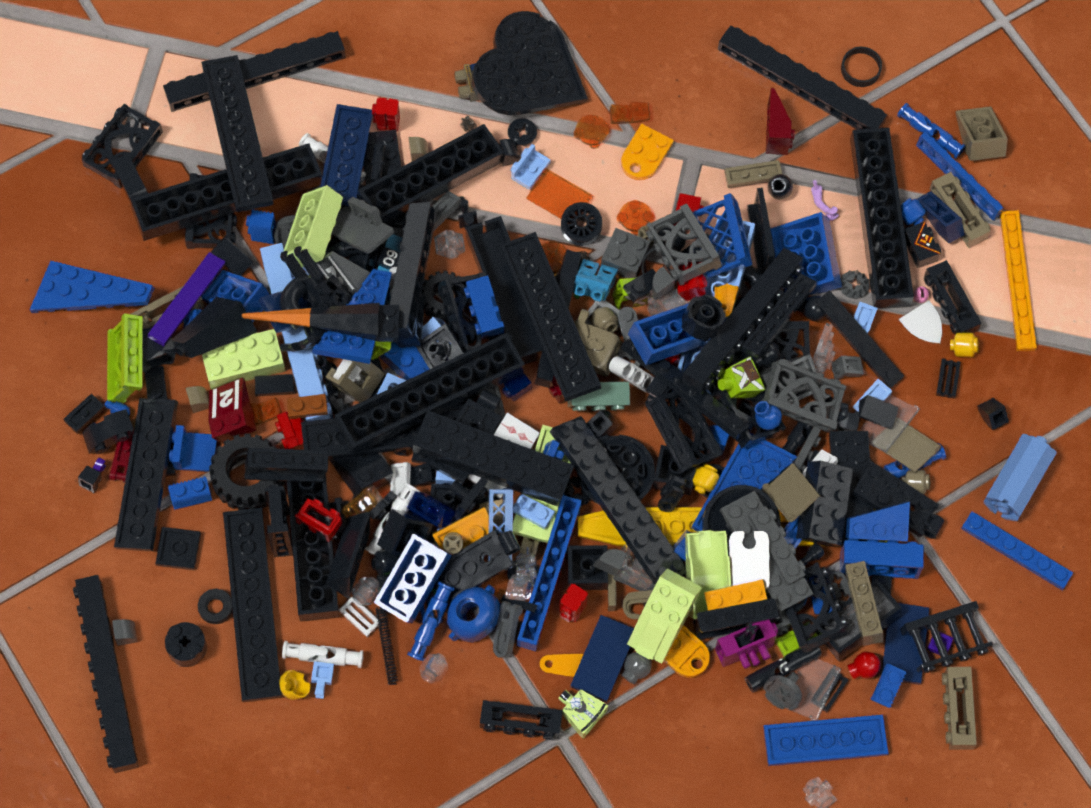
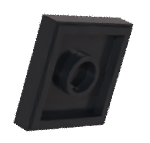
(178, 548)

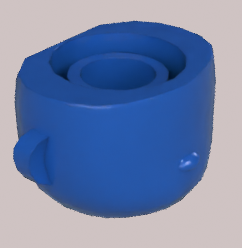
(484, 622)

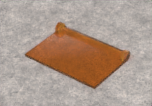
(556, 193)

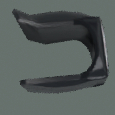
(154, 353)

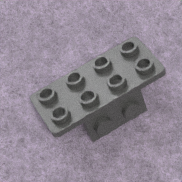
(361, 226)

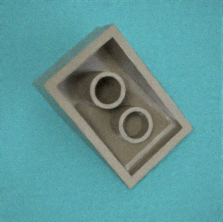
(981, 133)

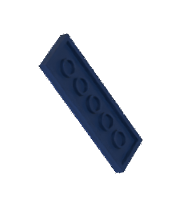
(347, 150)

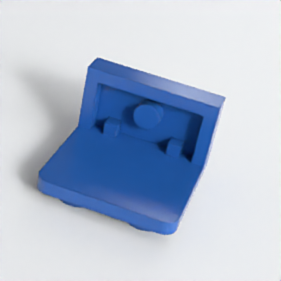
(192, 450)

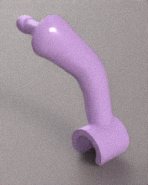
(817, 196)

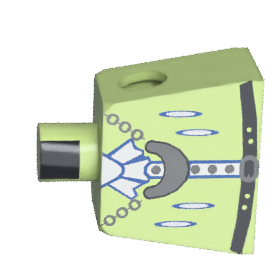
(582, 711)

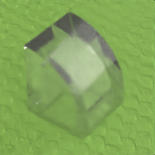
(516, 591)

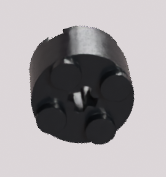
(703, 317)
(178, 636)

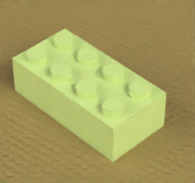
(314, 222)
(245, 358)

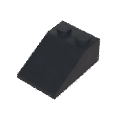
(363, 471)

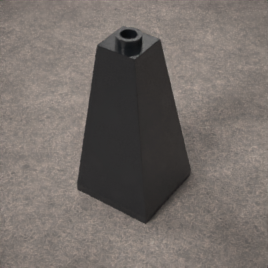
(213, 327)

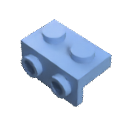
(529, 167)

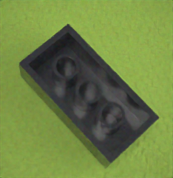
(826, 516)

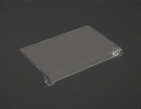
(883, 437)
(816, 684)

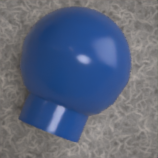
(767, 416)

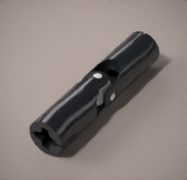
(787, 664)

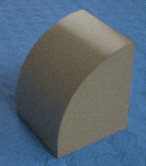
(418, 147)
(198, 398)

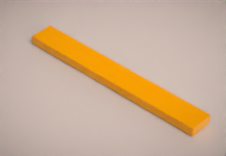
(1018, 281)

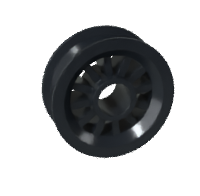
(578, 208)

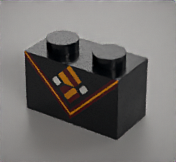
(922, 245)

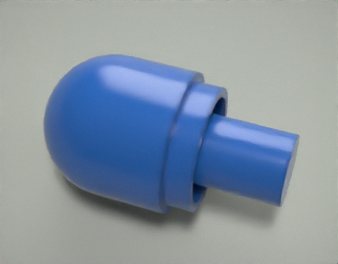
(117, 406)

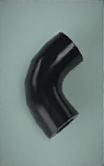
(291, 295)

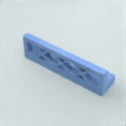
(507, 505)

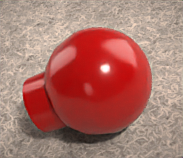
(865, 665)

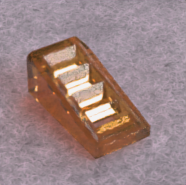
(370, 495)

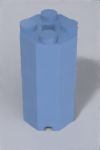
(1020, 477)

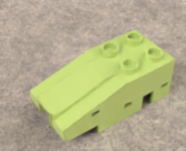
(706, 564)
(663, 615)

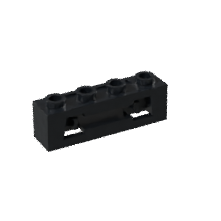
(937, 278)
(494, 711)

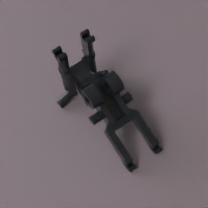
(317, 292)

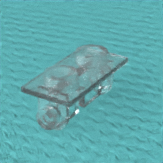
(525, 568)

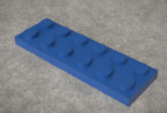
(825, 740)

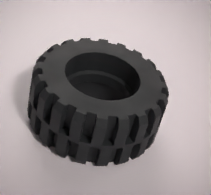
(222, 463)

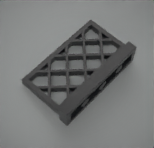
(762, 237)

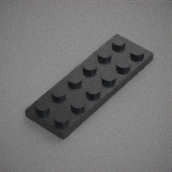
(852, 452)

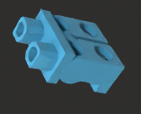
(594, 284)

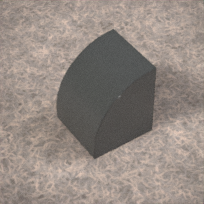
(662, 283)
(610, 561)
(124, 632)

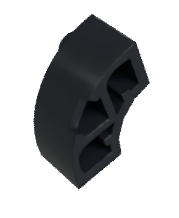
(103, 435)

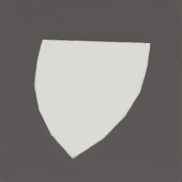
(924, 323)

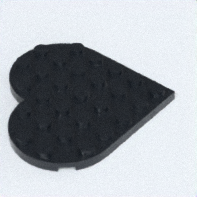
(527, 68)

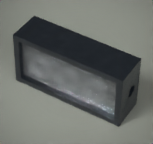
(888, 613)

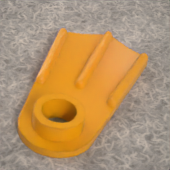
(726, 295)
(561, 664)

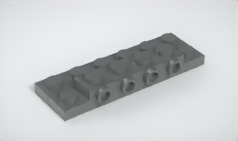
(786, 573)

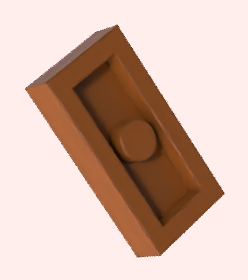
(307, 406)

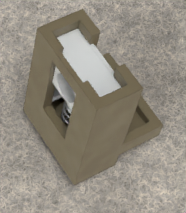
(356, 379)

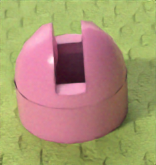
(917, 294)

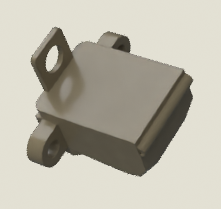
(599, 344)

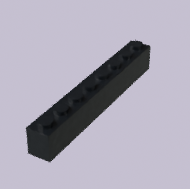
(412, 265)

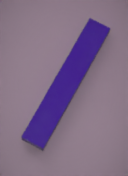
(186, 299)

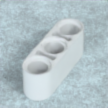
(630, 373)

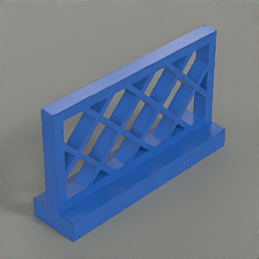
(735, 227)

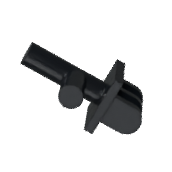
(466, 218)

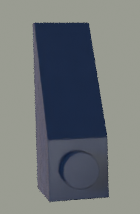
(942, 217)

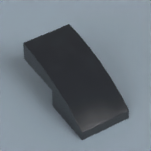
(422, 475)

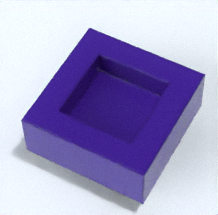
(947, 640)

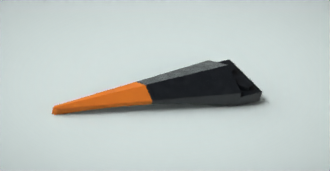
(360, 320)

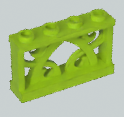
(124, 358)

